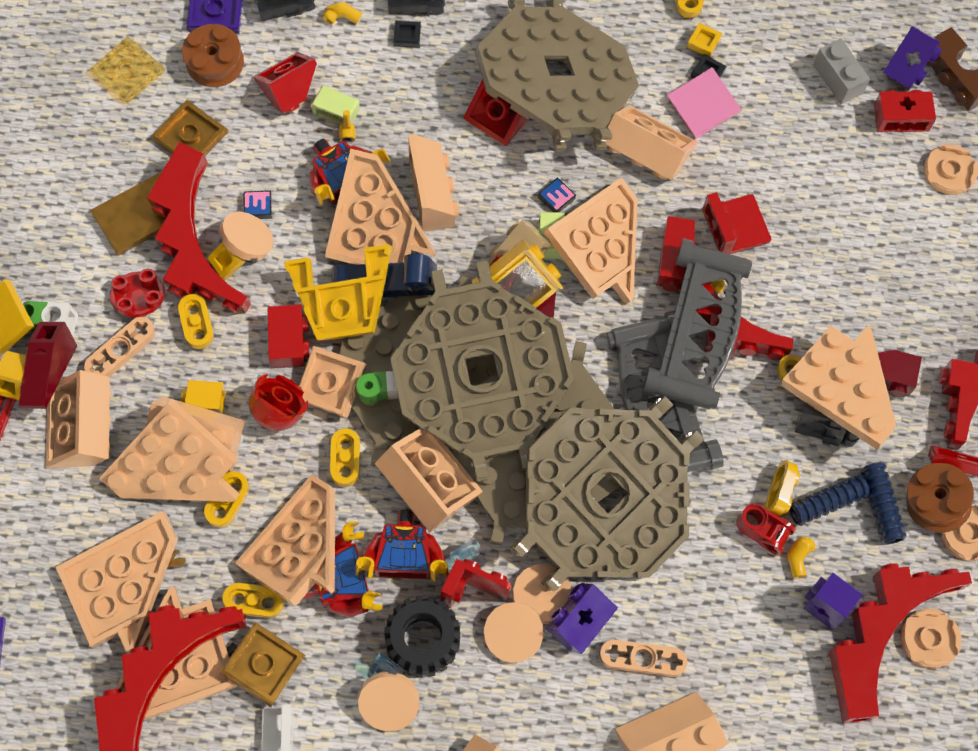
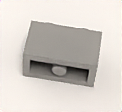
(841, 71)

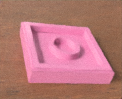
(704, 103)

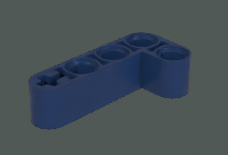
(402, 278)

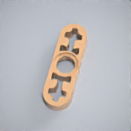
(130, 329)
(621, 648)

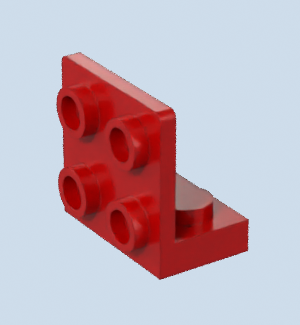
(735, 223)
(469, 573)

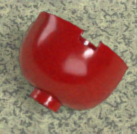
(277, 402)

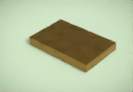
(129, 217)

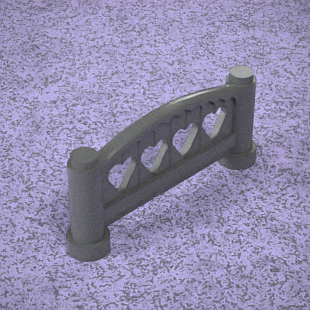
(652, 338)
(674, 378)

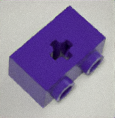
(899, 66)
(831, 600)
(594, 614)

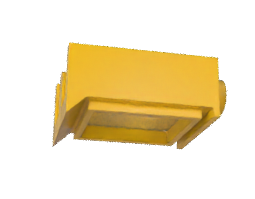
(525, 274)

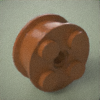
(213, 55)
(939, 497)

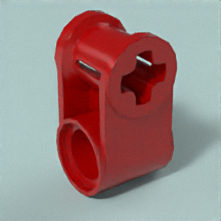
(767, 529)

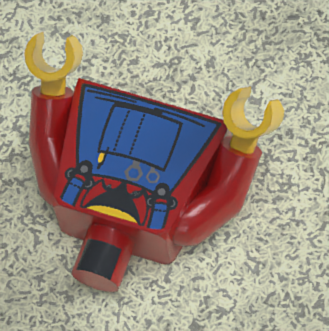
(330, 168)
(403, 552)
(351, 591)

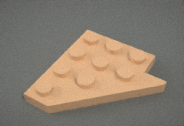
(373, 214)
(601, 241)
(845, 384)
(173, 462)
(296, 545)
(119, 581)
(196, 674)

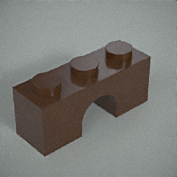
(959, 80)

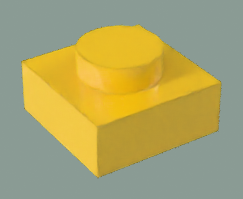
(704, 40)
(225, 262)

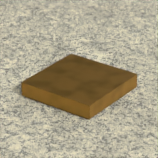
(191, 128)
(262, 664)

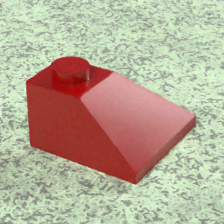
(287, 81)
(494, 116)

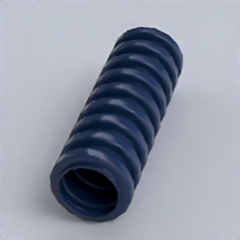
(829, 499)
(883, 503)

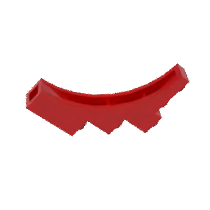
(176, 197)
(750, 337)
(960, 382)
(857, 665)
(122, 713)

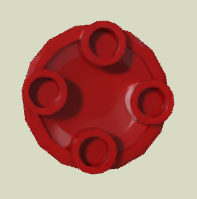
(137, 293)

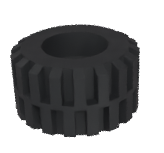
(416, 611)

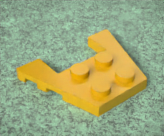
(345, 306)

